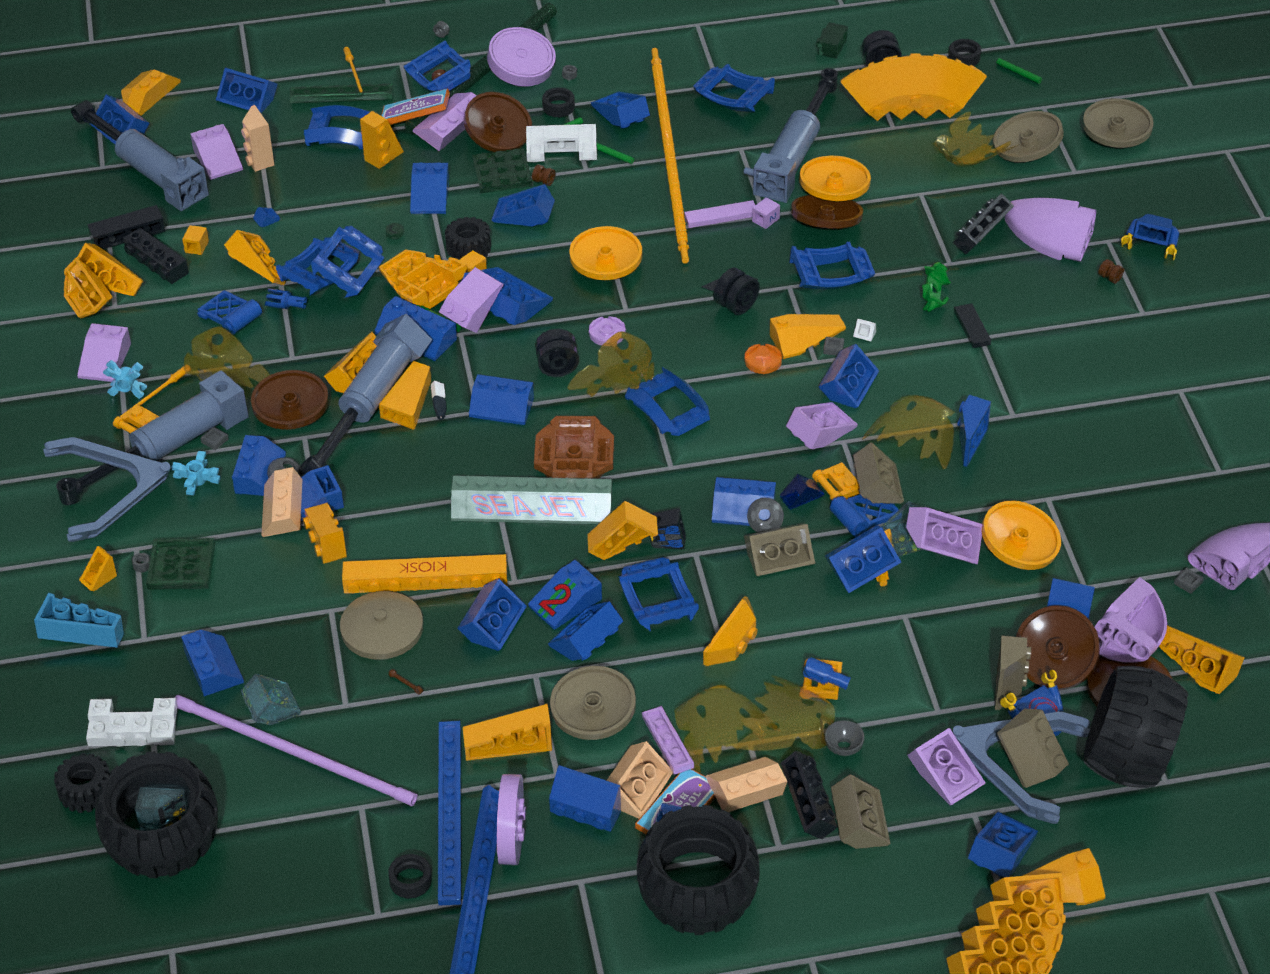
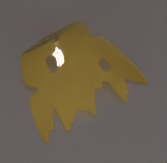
(972, 144)
(228, 351)
(613, 370)
(918, 422)
(792, 716)
(718, 725)

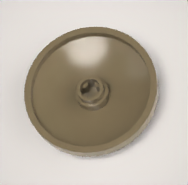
(1118, 123)
(1035, 132)
(381, 625)
(593, 702)

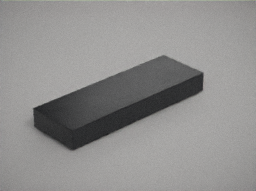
(972, 325)

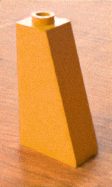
(407, 396)

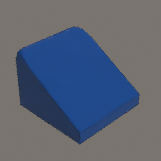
(265, 216)

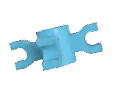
(125, 379)
(195, 473)

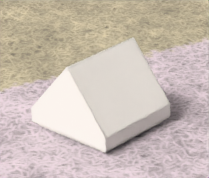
(865, 330)

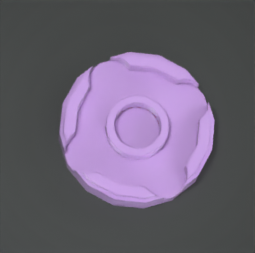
(603, 328)

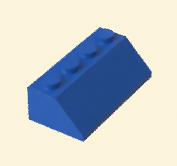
(436, 327)

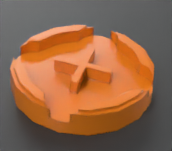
(763, 358)

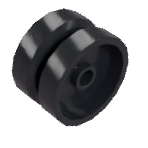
(879, 46)
(736, 291)
(556, 352)

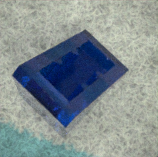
(800, 491)

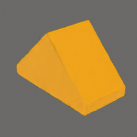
(99, 570)

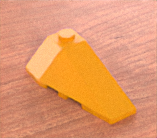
(253, 253)
(797, 332)
(1205, 662)

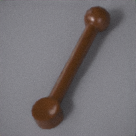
(392, 673)

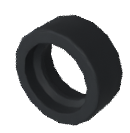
(965, 45)
(558, 110)
(408, 862)

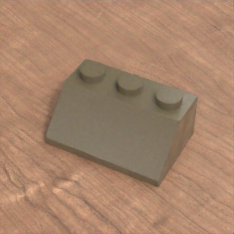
(877, 476)
(780, 549)
(1011, 667)
(1032, 747)
(859, 814)

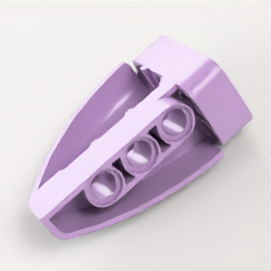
(1052, 226)
(1234, 554)
(1133, 624)

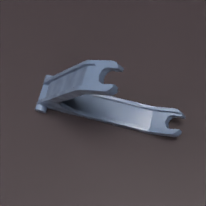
(146, 472)
(978, 739)

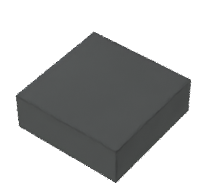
(833, 345)
(214, 438)
(1188, 580)

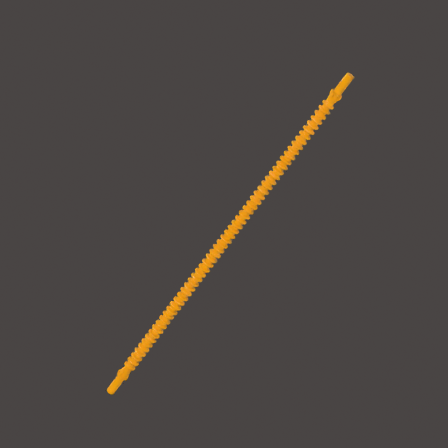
(670, 157)

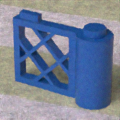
(236, 317)
(855, 517)

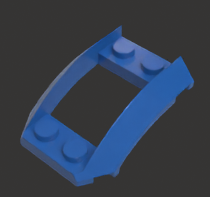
(432, 58)
(755, 88)
(320, 132)
(808, 259)
(296, 270)
(339, 276)
(661, 382)
(661, 612)

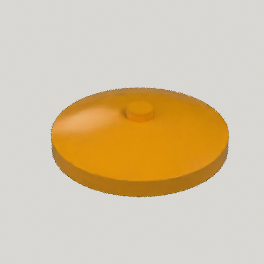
(835, 178)
(605, 253)
(1021, 535)

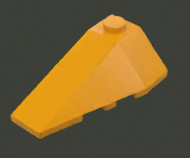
(109, 270)
(347, 368)
(1080, 877)

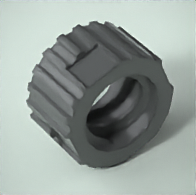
(438, 31)
(569, 72)
(141, 557)

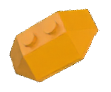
(148, 90)
(84, 289)
(732, 636)

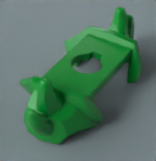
(935, 277)

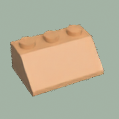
(257, 140)
(282, 502)
(640, 778)
(747, 784)

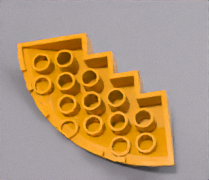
(914, 84)
(1016, 930)

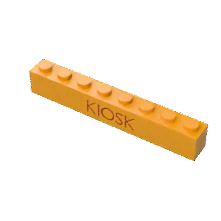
(423, 573)

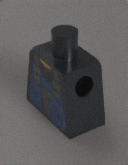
(670, 530)

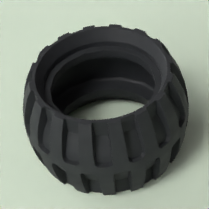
(1135, 726)
(695, 831)
(159, 850)

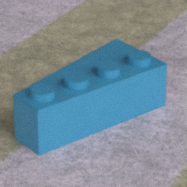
(77, 623)

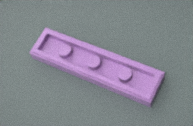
(719, 214)
(667, 740)

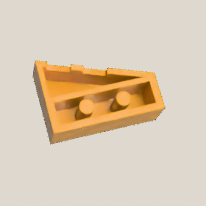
(378, 140)
(620, 529)
(325, 533)

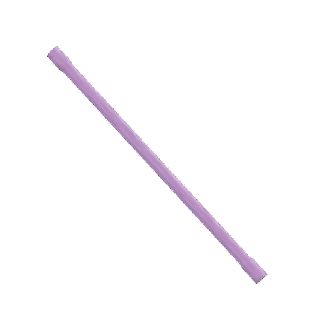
(396, 792)

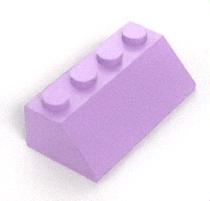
(445, 125)
(945, 534)

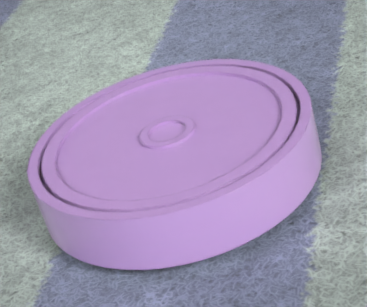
(521, 56)
(510, 819)

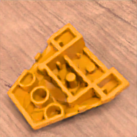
(422, 278)

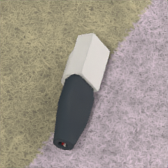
(439, 402)

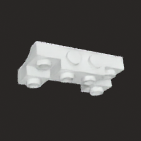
(561, 139)
(131, 728)

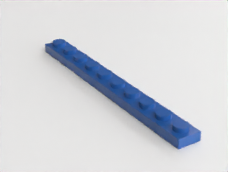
(449, 814)
(476, 885)

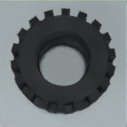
(467, 235)
(78, 770)

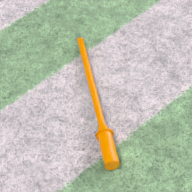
(349, 58)
(173, 378)

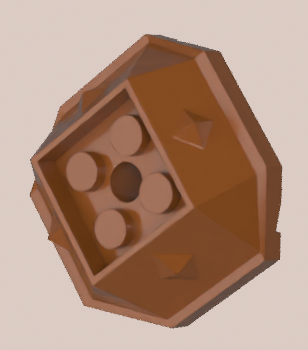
(574, 448)

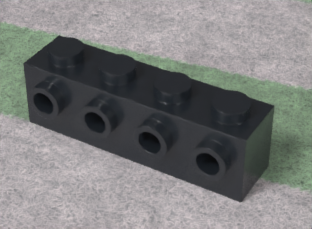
(984, 222)
(113, 230)
(155, 255)
(809, 795)

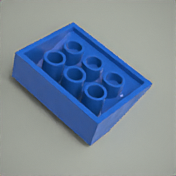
(516, 299)

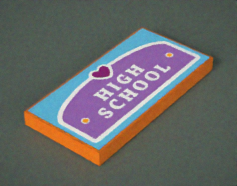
(416, 106)
(686, 789)

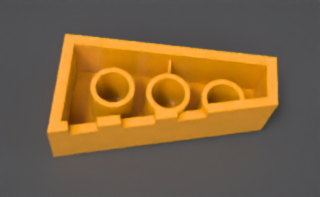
(509, 735)

